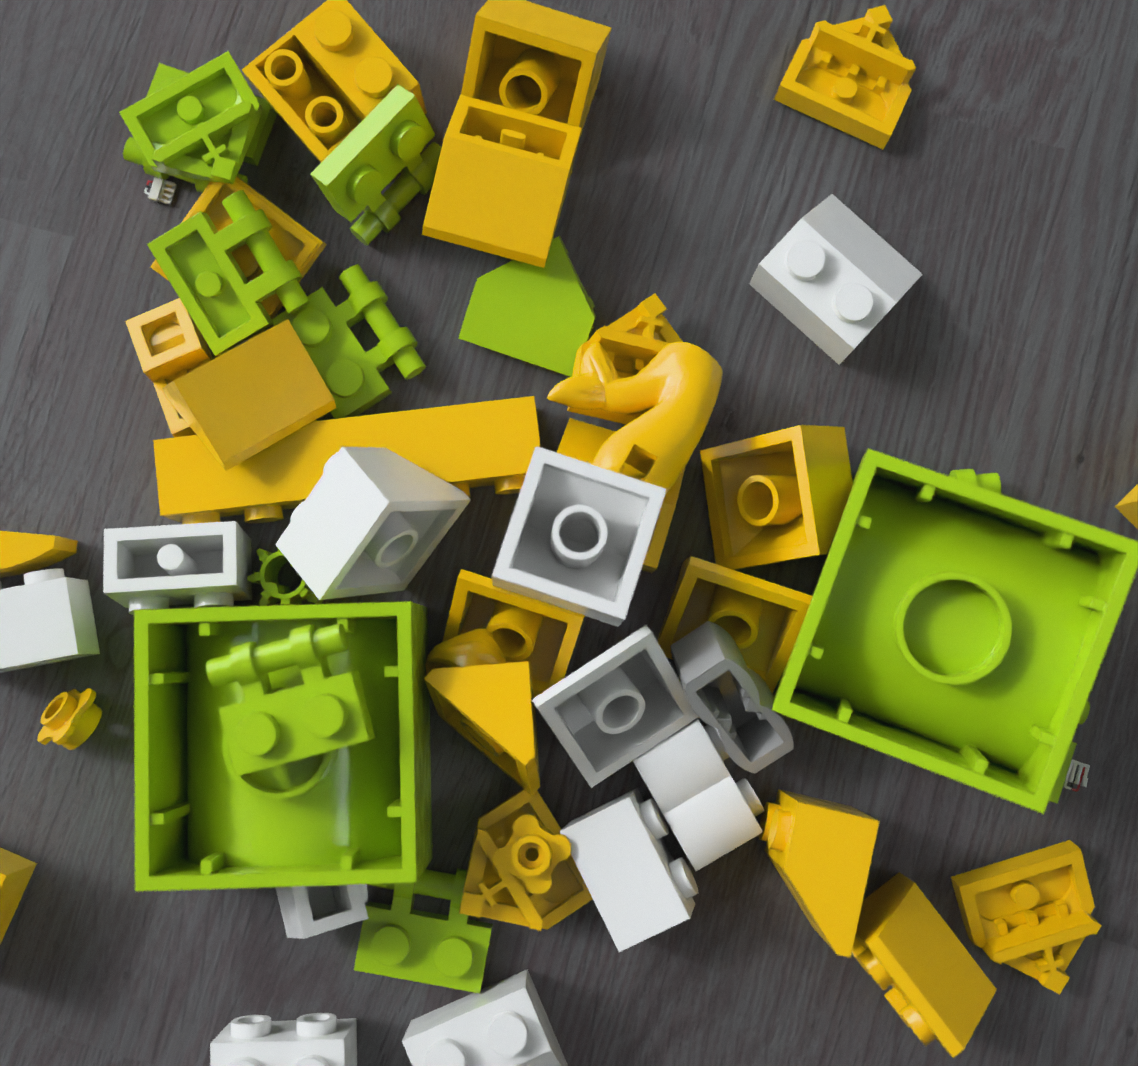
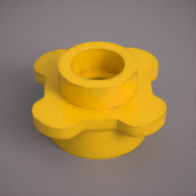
(70, 719)
(551, 850)

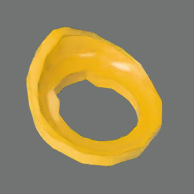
(466, 649)

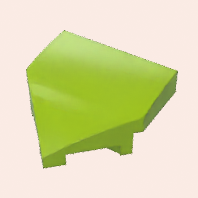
(198, 123)
(532, 311)

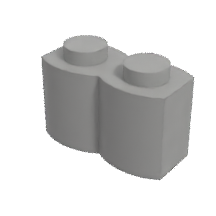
(731, 697)

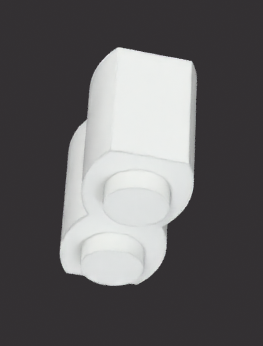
(699, 795)

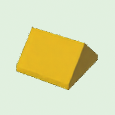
(252, 395)
(753, 611)
(520, 625)
(494, 713)

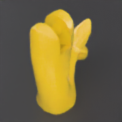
(676, 384)

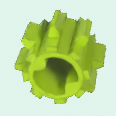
(274, 591)

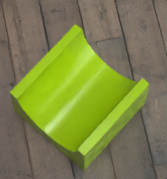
(957, 629)
(302, 823)

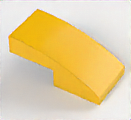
(167, 349)
(31, 552)

